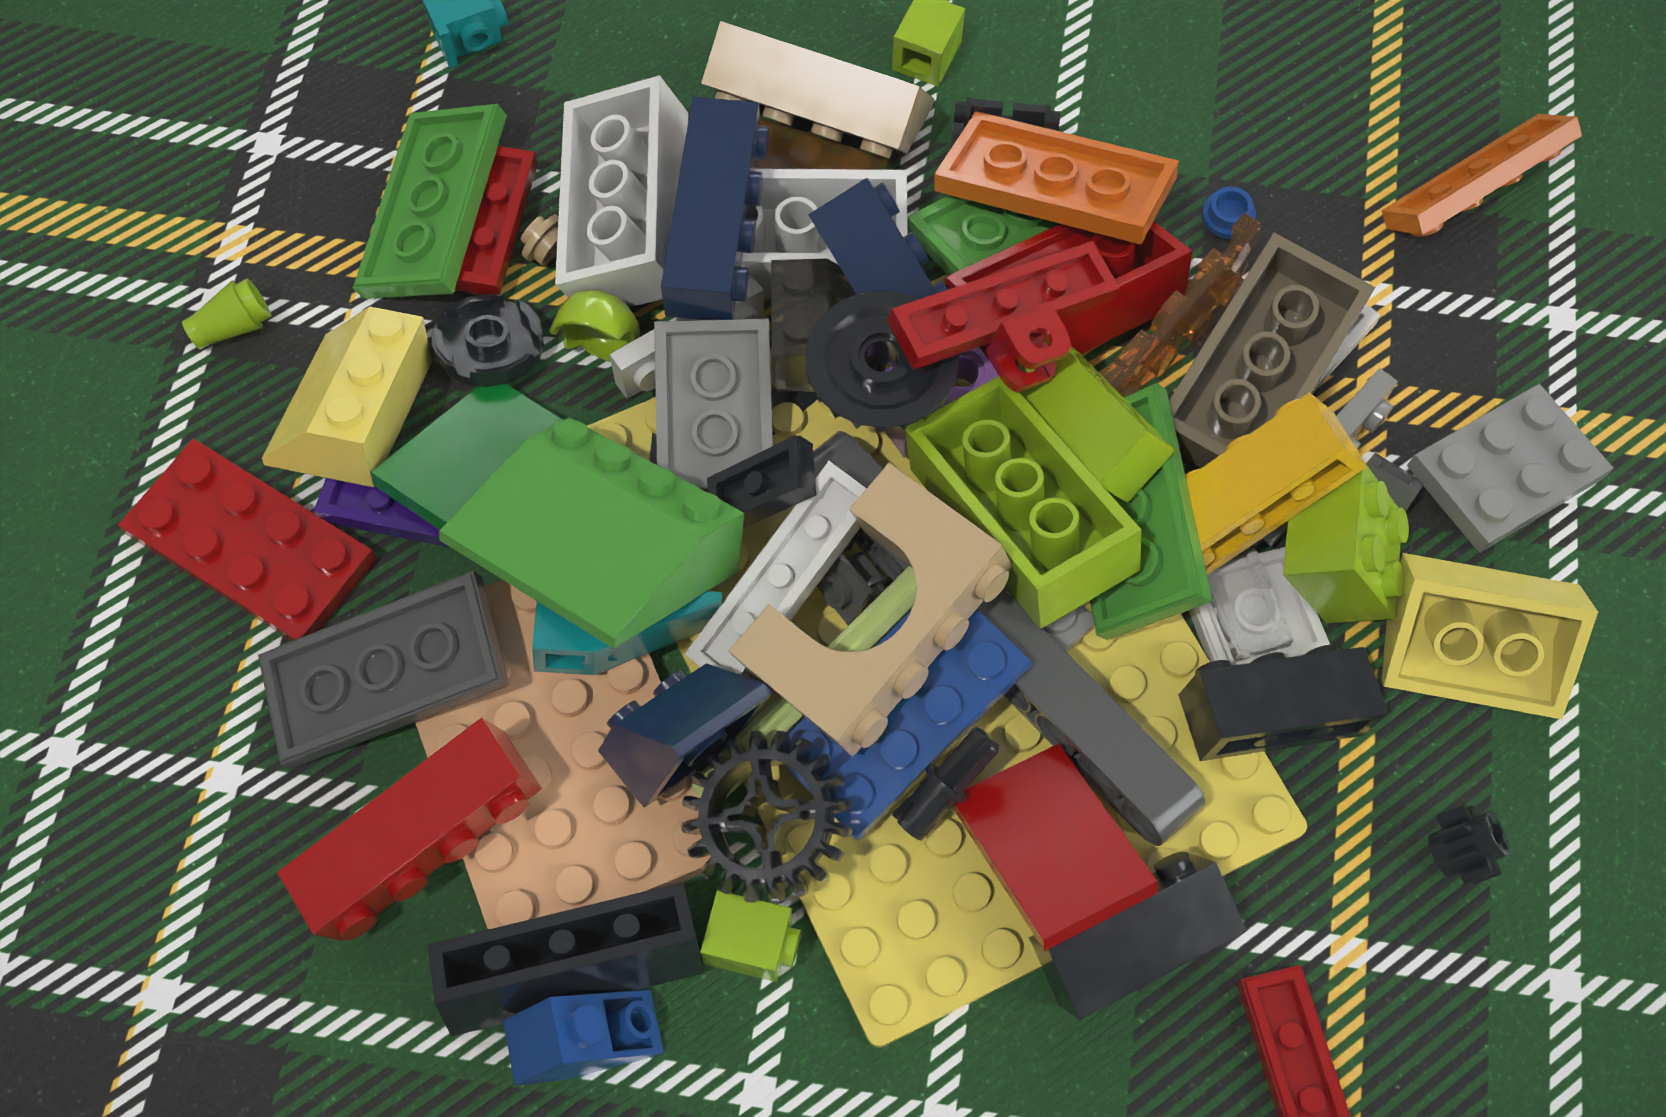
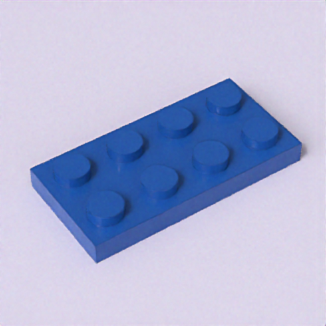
(922, 728)

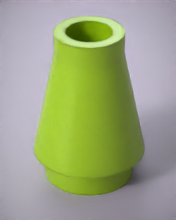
(228, 314)

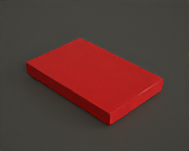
(1054, 847)

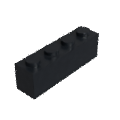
(569, 953)

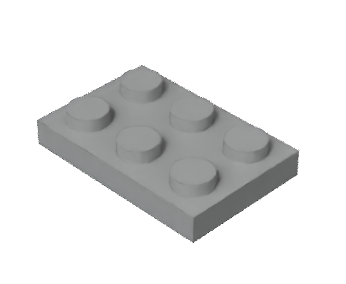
(711, 395)
(1509, 467)

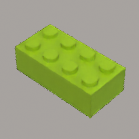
(1031, 494)

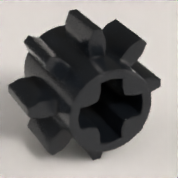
(1468, 844)

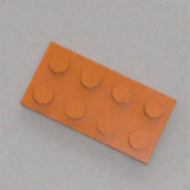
(1057, 177)

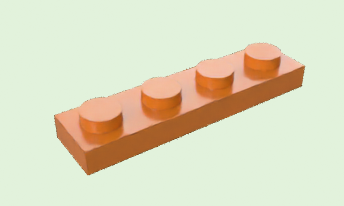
(1480, 174)

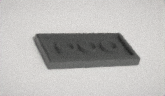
(382, 670)

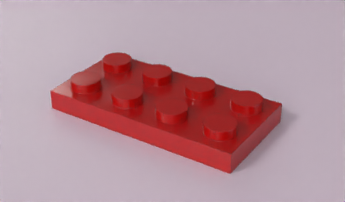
(248, 542)

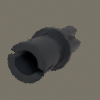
(946, 784)

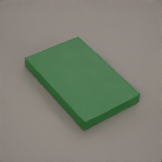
(460, 451)

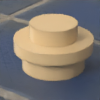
(541, 240)

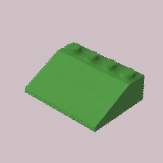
(597, 532)

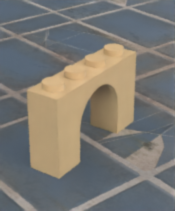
(855, 691)

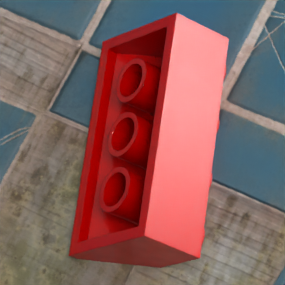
(1143, 271)

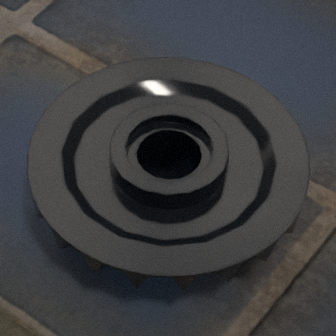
(852, 340)

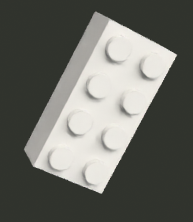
(619, 189)
(788, 198)

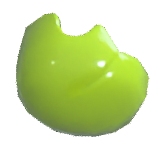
(596, 323)

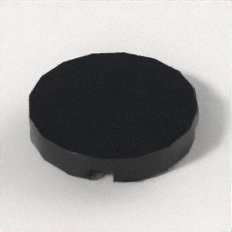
(487, 340)

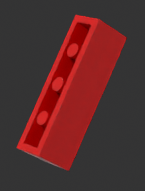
(410, 832)

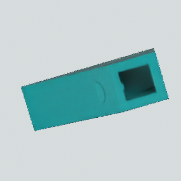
(568, 649)

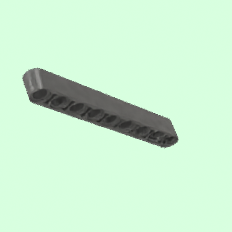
(1061, 696)

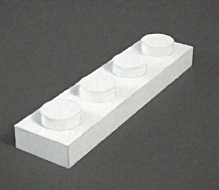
(785, 568)

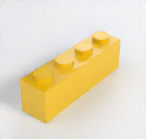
(1269, 478)

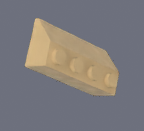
(816, 89)

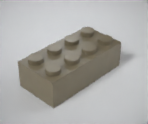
(1265, 347)

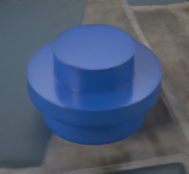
(1224, 209)

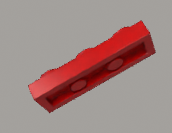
(497, 221)

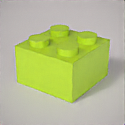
(1347, 552)

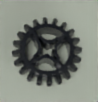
(772, 843)

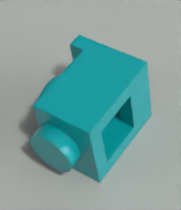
(465, 25)

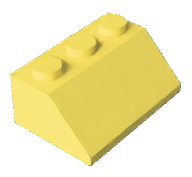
(353, 398)
(1487, 636)

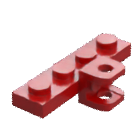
(1010, 312)

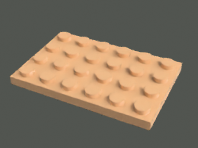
(585, 829)

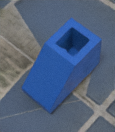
(581, 1035)

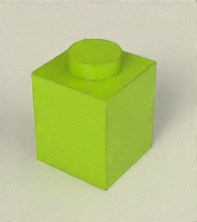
(928, 40)
(749, 937)

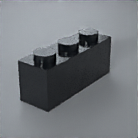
(1281, 701)
(1146, 940)

